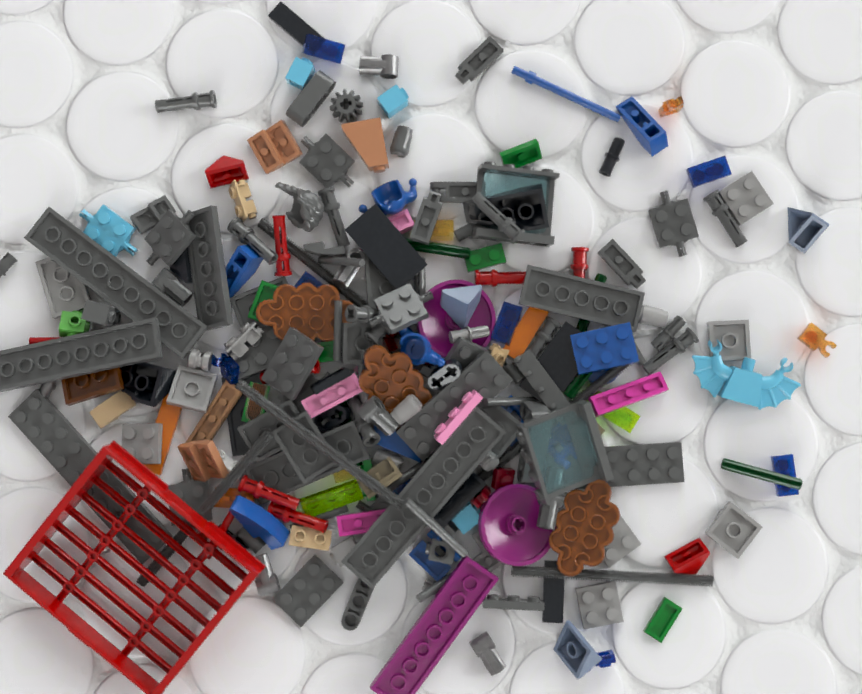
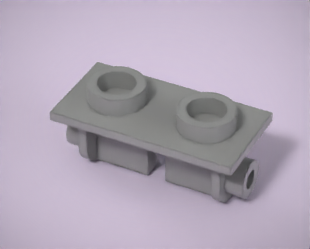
(237, 345)

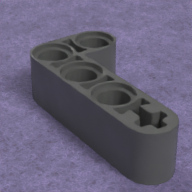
(529, 411)

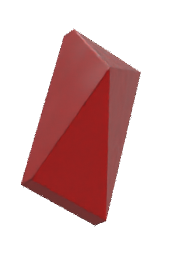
(225, 171)
(688, 558)

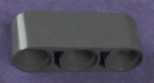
(310, 98)
(353, 609)

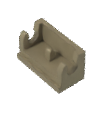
(385, 472)

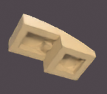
(112, 408)

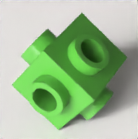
(72, 324)

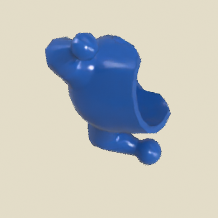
(391, 197)
(419, 348)

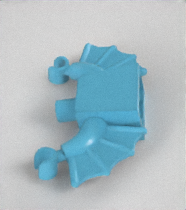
(743, 383)

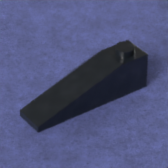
(523, 205)
(147, 382)

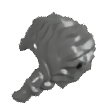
(306, 208)

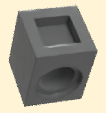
(447, 558)

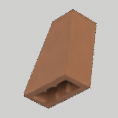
(368, 142)

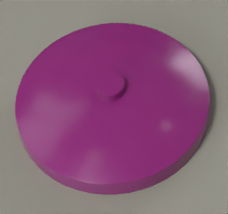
(439, 323)
(510, 528)

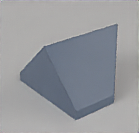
(804, 228)
(461, 303)

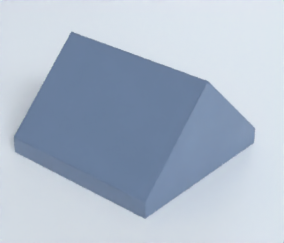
(575, 651)

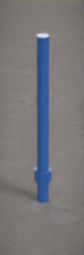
(530, 77)

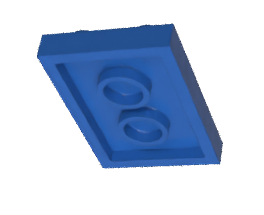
(604, 348)

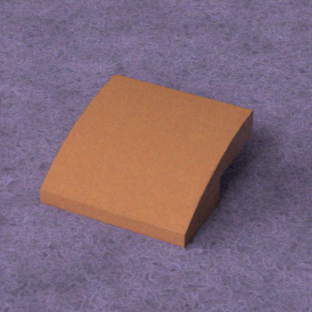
(274, 147)
(203, 460)

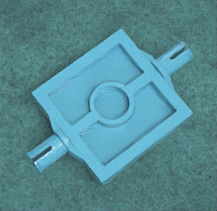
(109, 230)

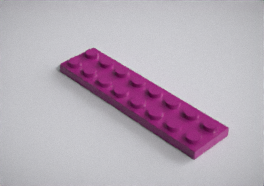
(435, 629)

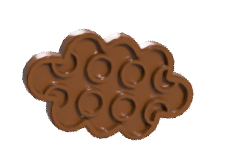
(303, 308)
(391, 377)
(584, 528)

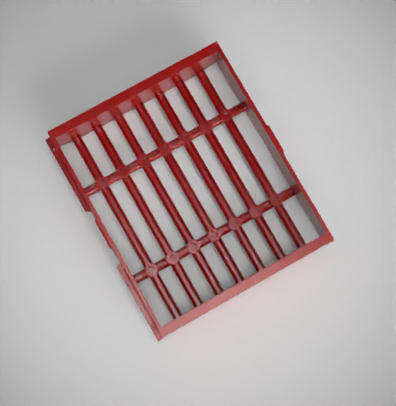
(79, 627)

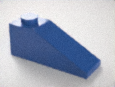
(643, 126)
(241, 268)

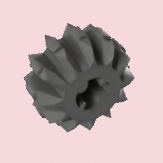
(353, 108)

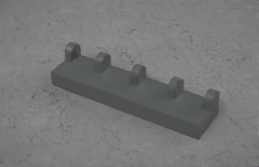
(541, 381)

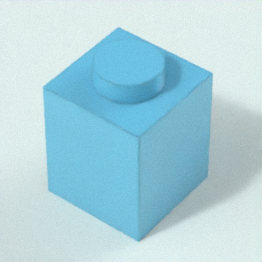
(300, 73)
(393, 101)
(467, 518)

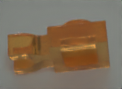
(671, 106)
(815, 338)

